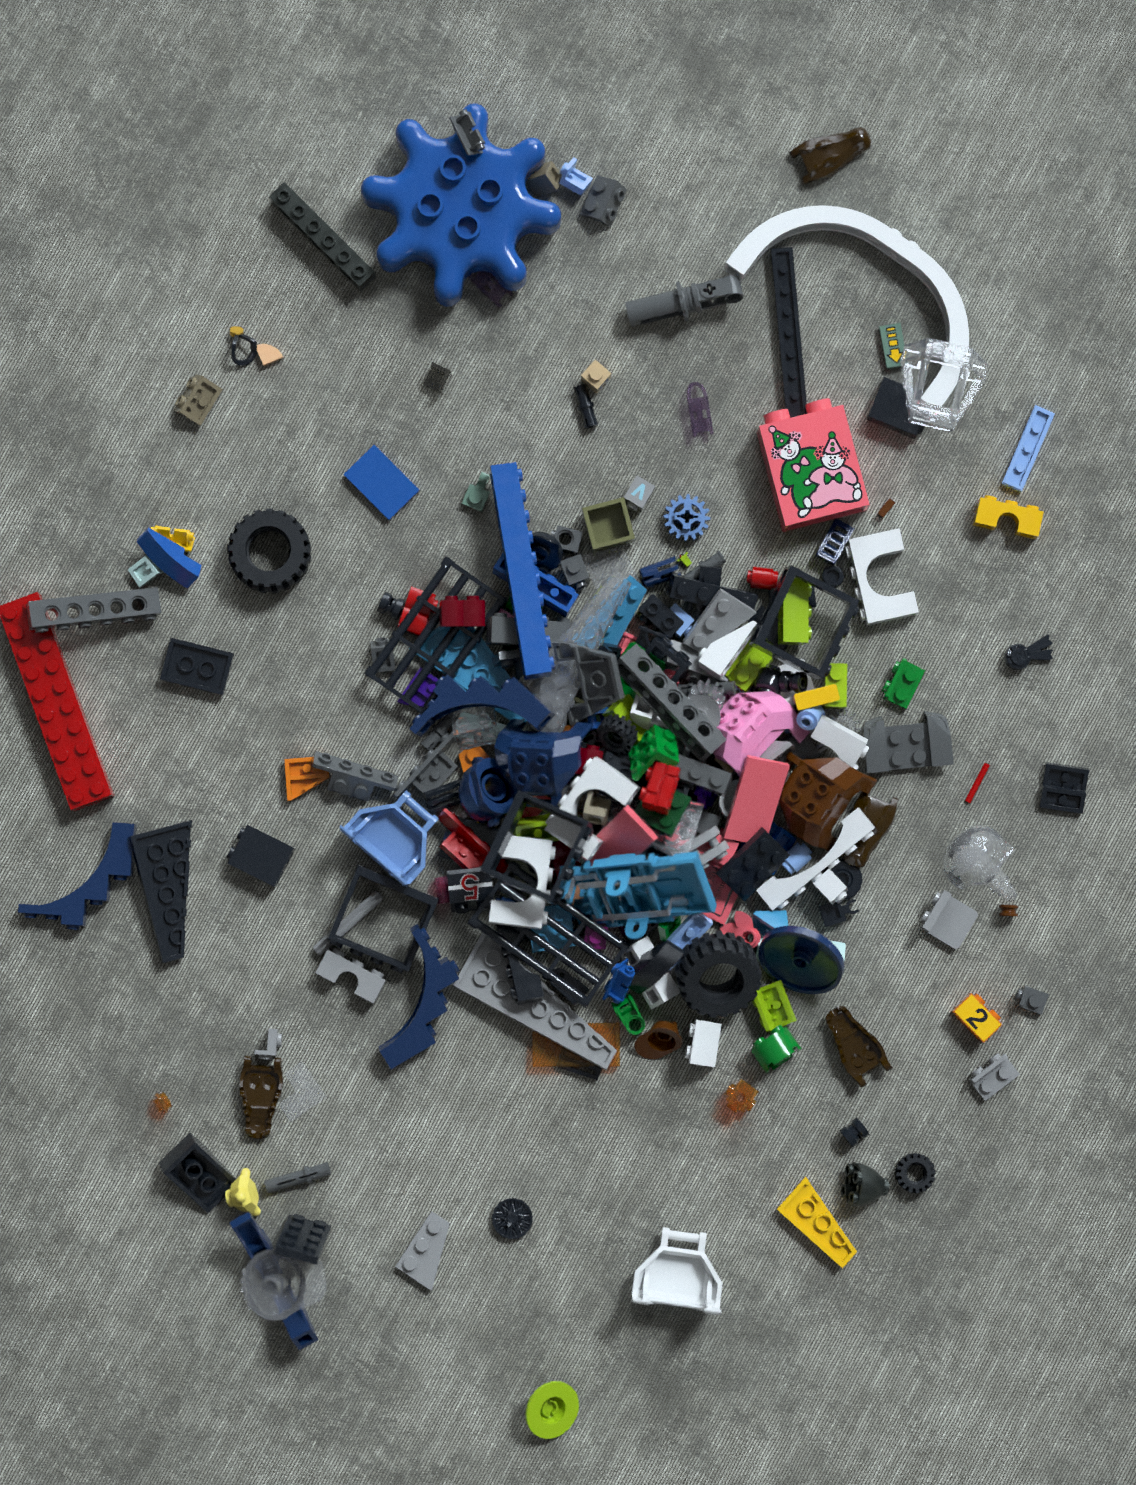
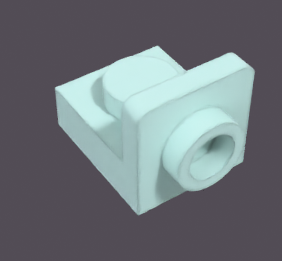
(144, 571)

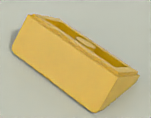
(816, 697)

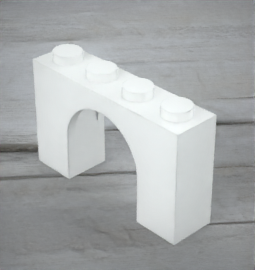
(874, 606)
(843, 741)
(596, 776)
(531, 911)

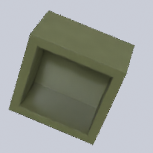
(608, 525)

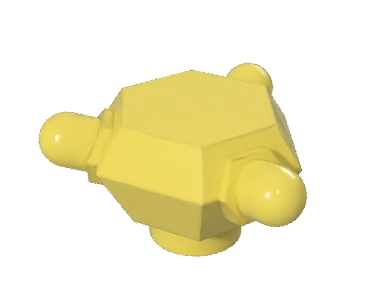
(243, 1194)

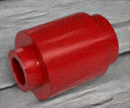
(762, 578)

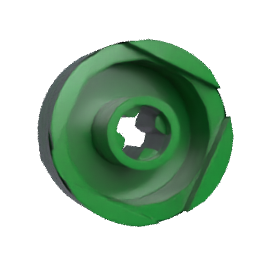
(775, 1049)

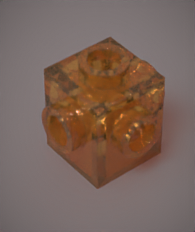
(749, 1095)

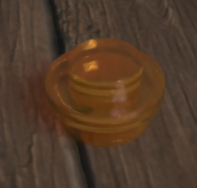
(162, 1102)

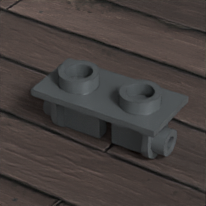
(471, 140)

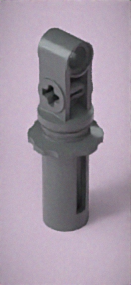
(685, 300)

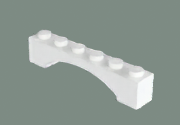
(855, 827)

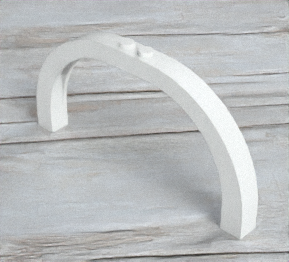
(886, 240)

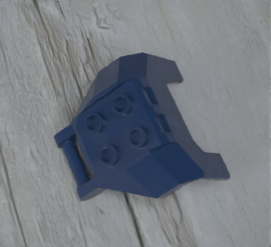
(539, 760)

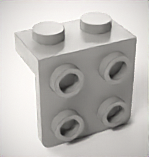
(948, 919)

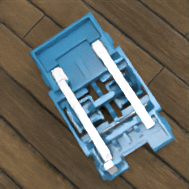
(671, 889)

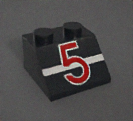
(468, 889)

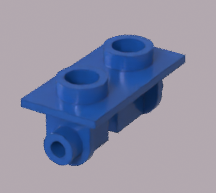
(621, 975)

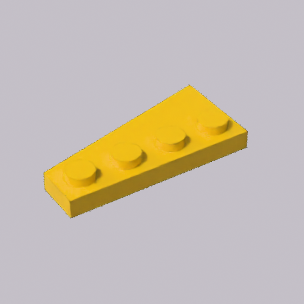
(811, 1217)

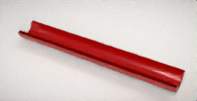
(977, 782)

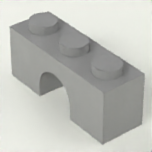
(335, 964)

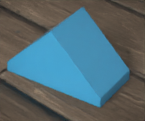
(768, 920)

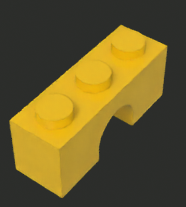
(1027, 518)

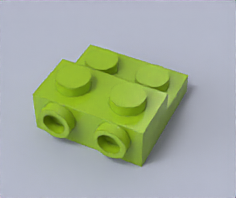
(746, 667)

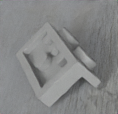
(994, 1076)

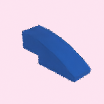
(169, 557)

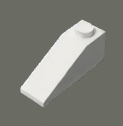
(724, 651)

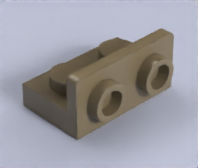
(197, 399)

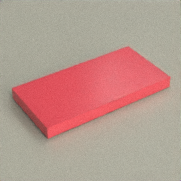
(755, 798)
(624, 835)

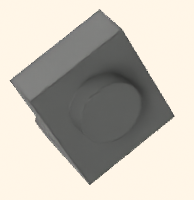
(575, 572)

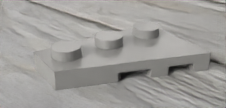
(717, 620)

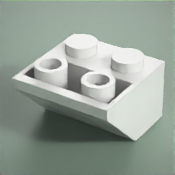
(704, 1043)

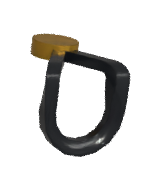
(238, 332)

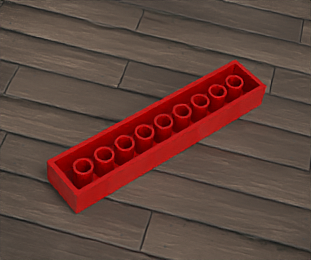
(56, 707)

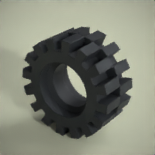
(621, 727)
(905, 1182)

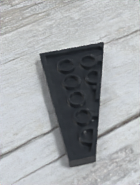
(164, 879)

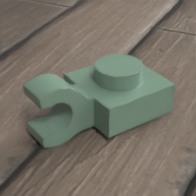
(477, 495)

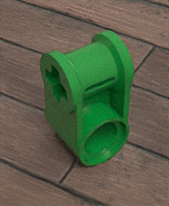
(628, 1014)

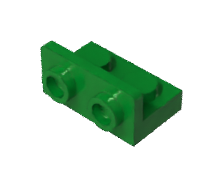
(903, 684)

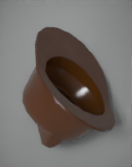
(659, 1040)

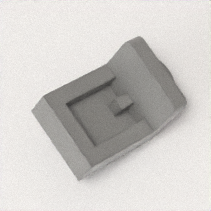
(274, 1042)

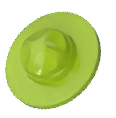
(552, 1409)

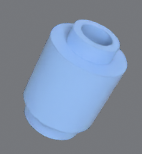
(809, 718)
(799, 858)

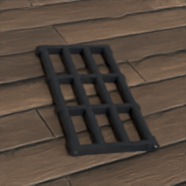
(433, 660)
(560, 955)

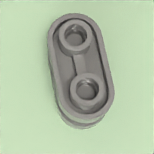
(718, 849)

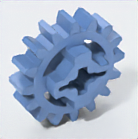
(676, 518)

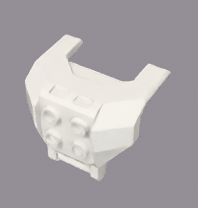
(678, 1276)

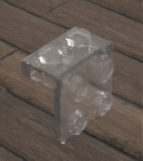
(475, 727)

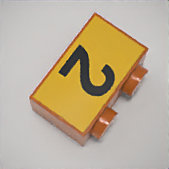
(977, 1017)

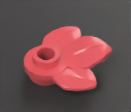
(742, 927)

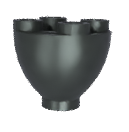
(863, 1185)

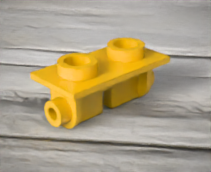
(181, 537)

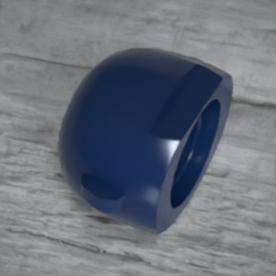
(485, 792)

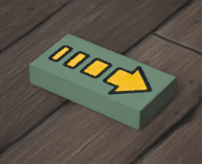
(892, 344)

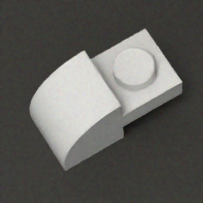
(644, 716)

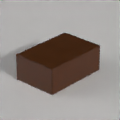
(886, 508)

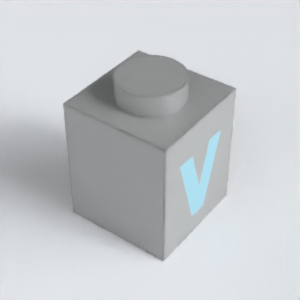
(638, 494)

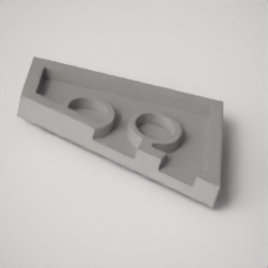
(424, 1252)

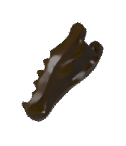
(828, 154)
(881, 816)
(857, 1047)
(260, 1092)

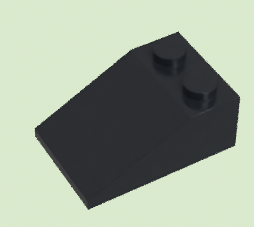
(197, 1172)

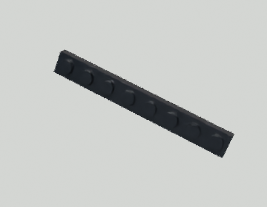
(789, 331)

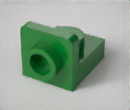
(667, 928)

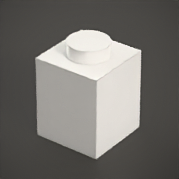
(831, 887)

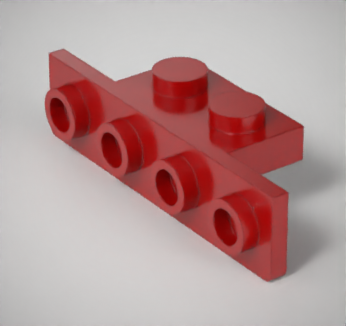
(464, 845)

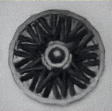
(849, 876)
(512, 1218)

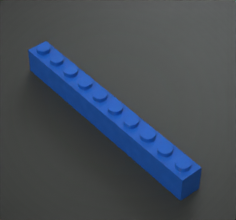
(520, 571)

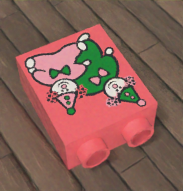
(812, 465)

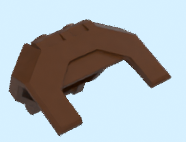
(818, 796)

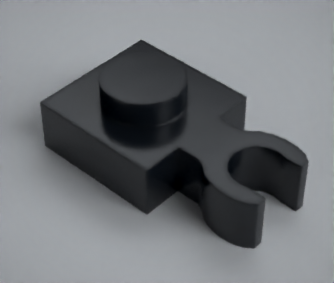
(835, 913)

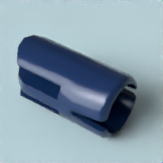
(654, 574)

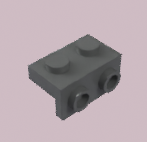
(604, 200)

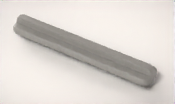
(350, 921)

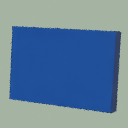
(381, 482)

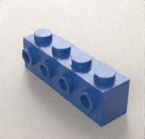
(555, 595)

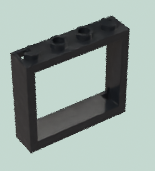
(773, 608)
(506, 832)
(358, 949)

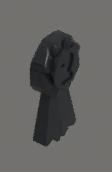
(1019, 656)

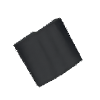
(1064, 787)

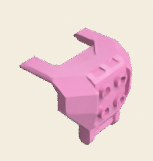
(752, 724)

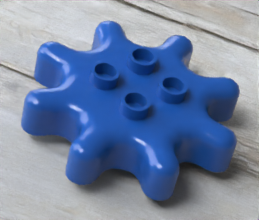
(460, 208)

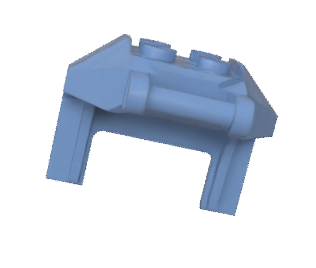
(393, 837)

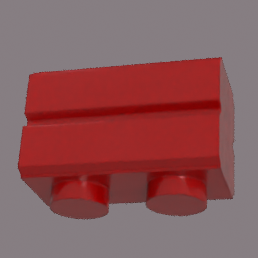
(660, 788)

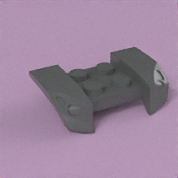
(908, 744)

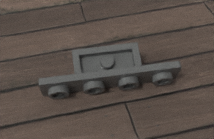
(433, 771)
(353, 778)

